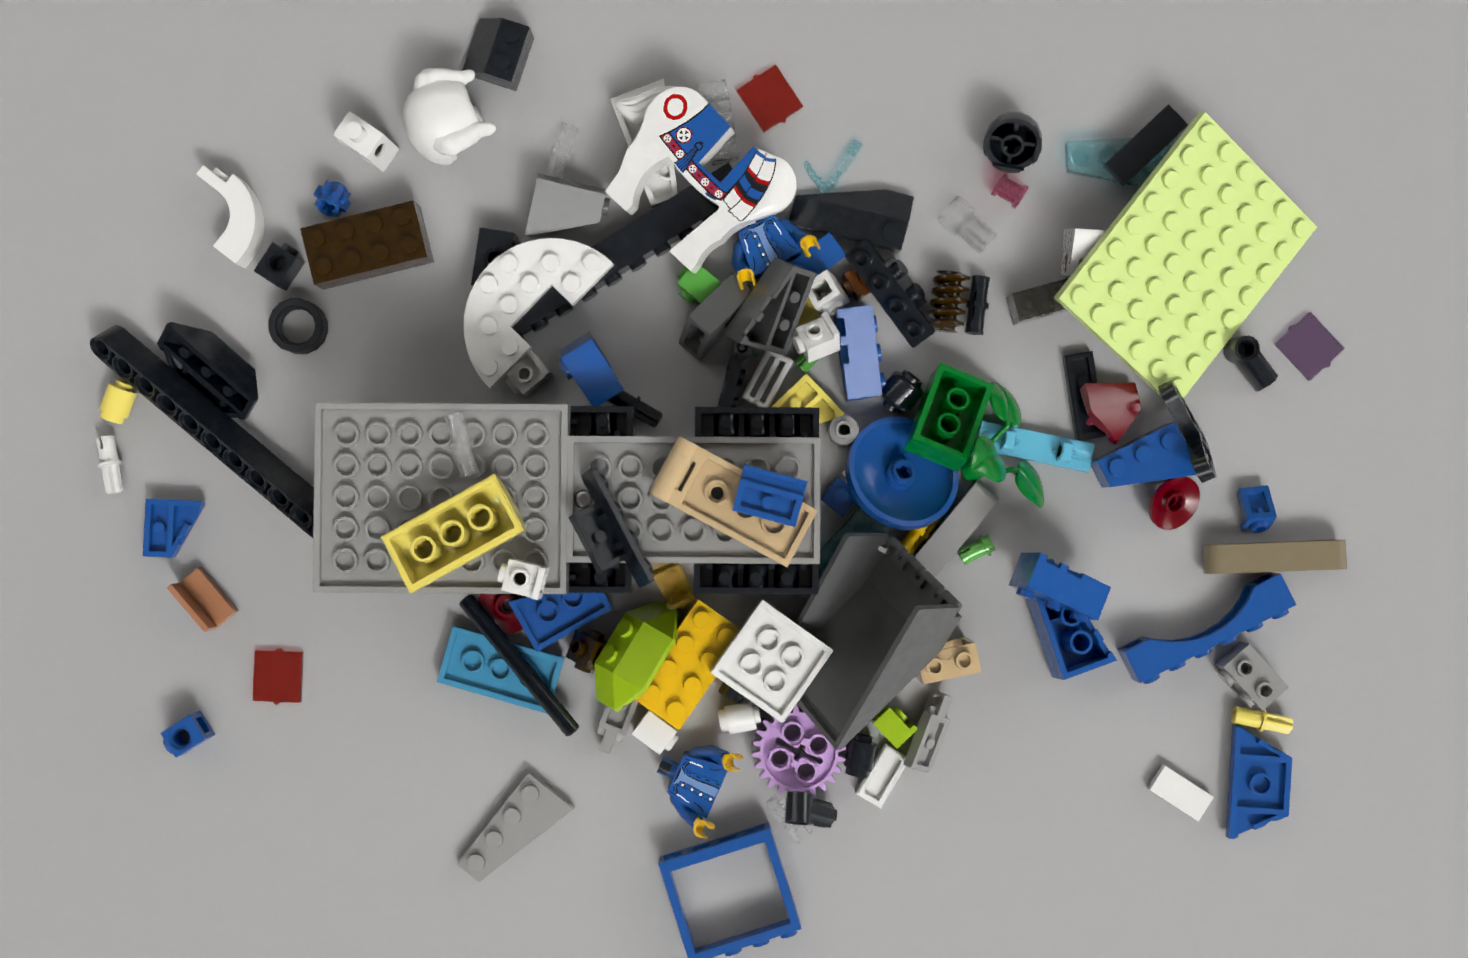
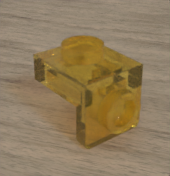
(674, 586)

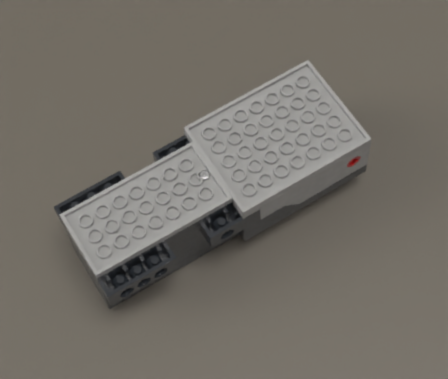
(394, 462)

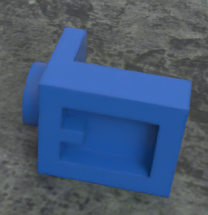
(1256, 508)

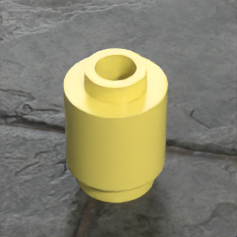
(117, 401)

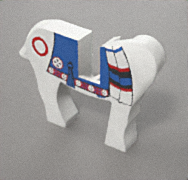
(689, 132)

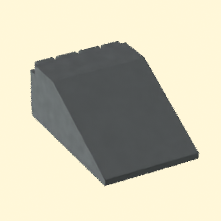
(884, 629)

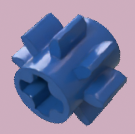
(332, 198)

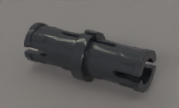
(977, 305)

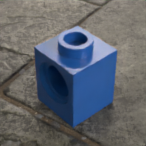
(196, 726)

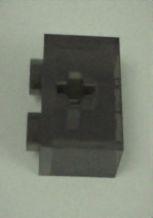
(1035, 302)

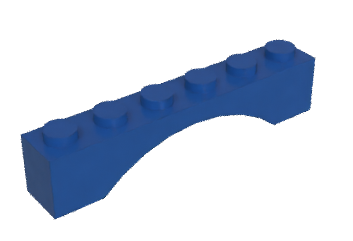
(1257, 602)

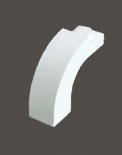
(246, 222)

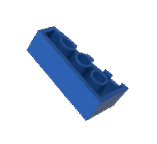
(1068, 643)

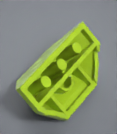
(634, 654)

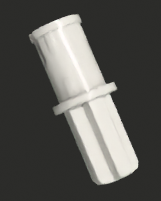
(109, 464)

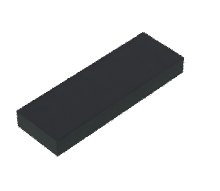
(1145, 145)
(1078, 370)

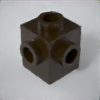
(585, 649)

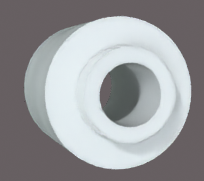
(739, 717)

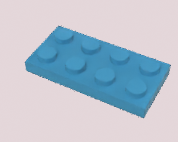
(478, 668)

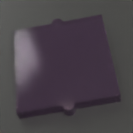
(1309, 346)

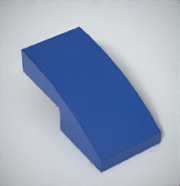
(824, 258)

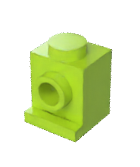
(893, 726)

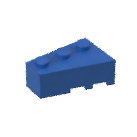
(590, 369)
(1148, 458)
(1059, 587)

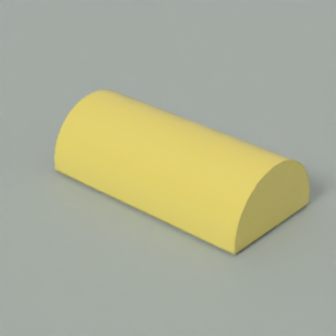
(454, 533)

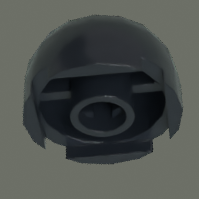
(1013, 142)

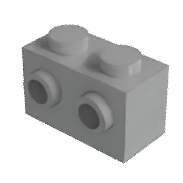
(1250, 676)

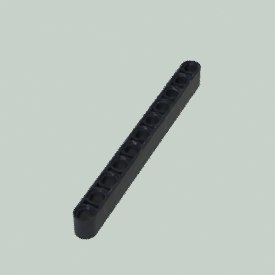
(207, 424)

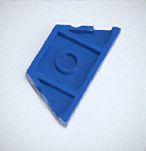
(1257, 783)

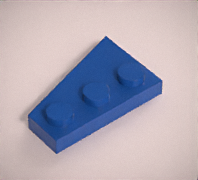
(557, 615)

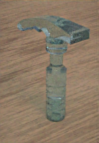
(842, 167)

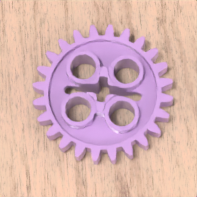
(786, 774)

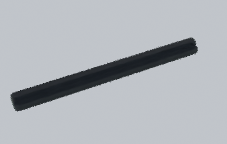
(519, 665)

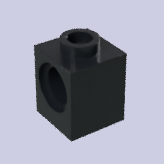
(267, 265)

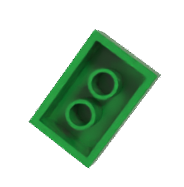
(948, 417)

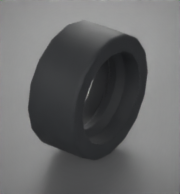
(282, 310)

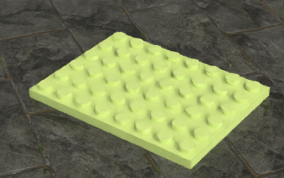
(1186, 258)

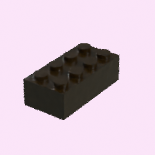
(367, 245)

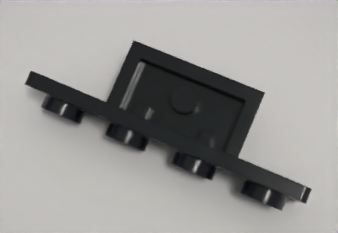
(893, 291)
(606, 533)

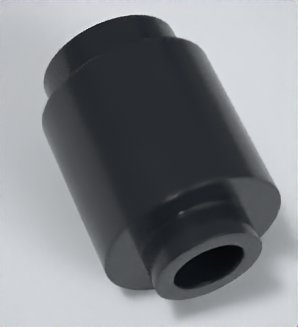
(860, 755)

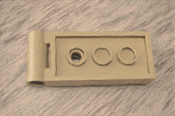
(687, 485)

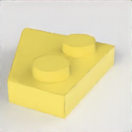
(809, 394)

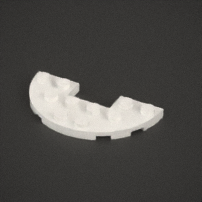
(513, 287)

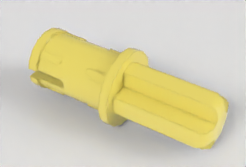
(1261, 720)

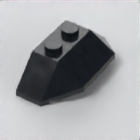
(211, 368)

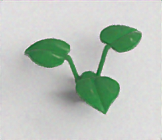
(986, 460)

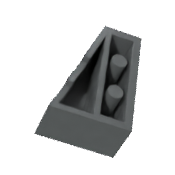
(773, 308)

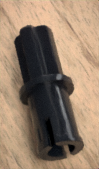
(642, 410)

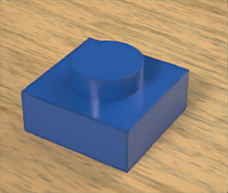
(838, 497)

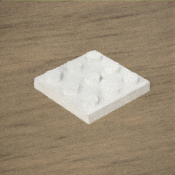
(771, 661)

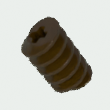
(948, 300)

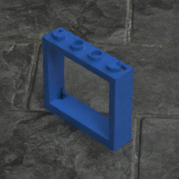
(716, 848)

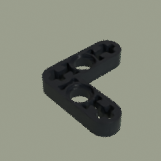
(1195, 439)

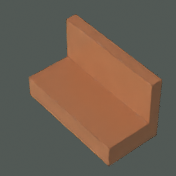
(203, 600)

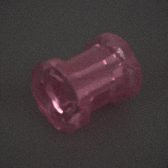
(1009, 190)

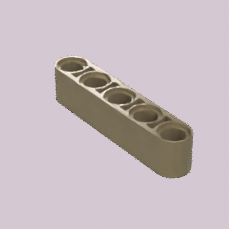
(1274, 556)

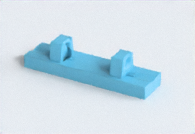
(1040, 447)

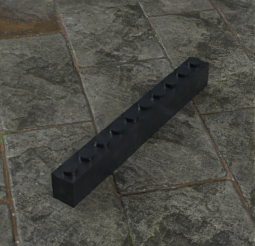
(631, 248)

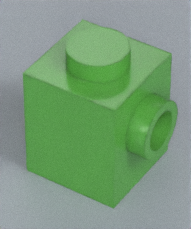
(696, 286)

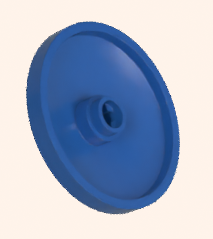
(894, 483)

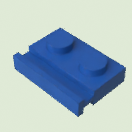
(769, 495)

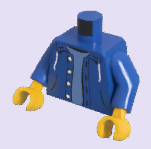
(763, 242)
(697, 782)

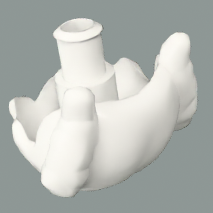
(441, 116)

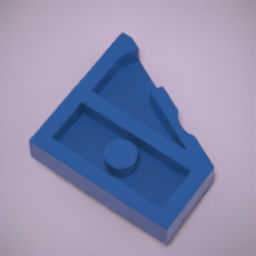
(168, 525)

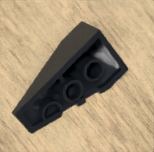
(857, 216)

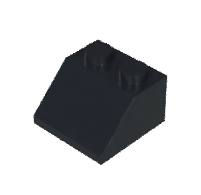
(499, 51)

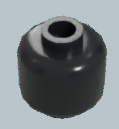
(902, 391)

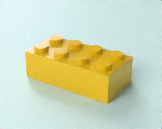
(687, 668)

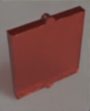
(769, 98)
(278, 676)

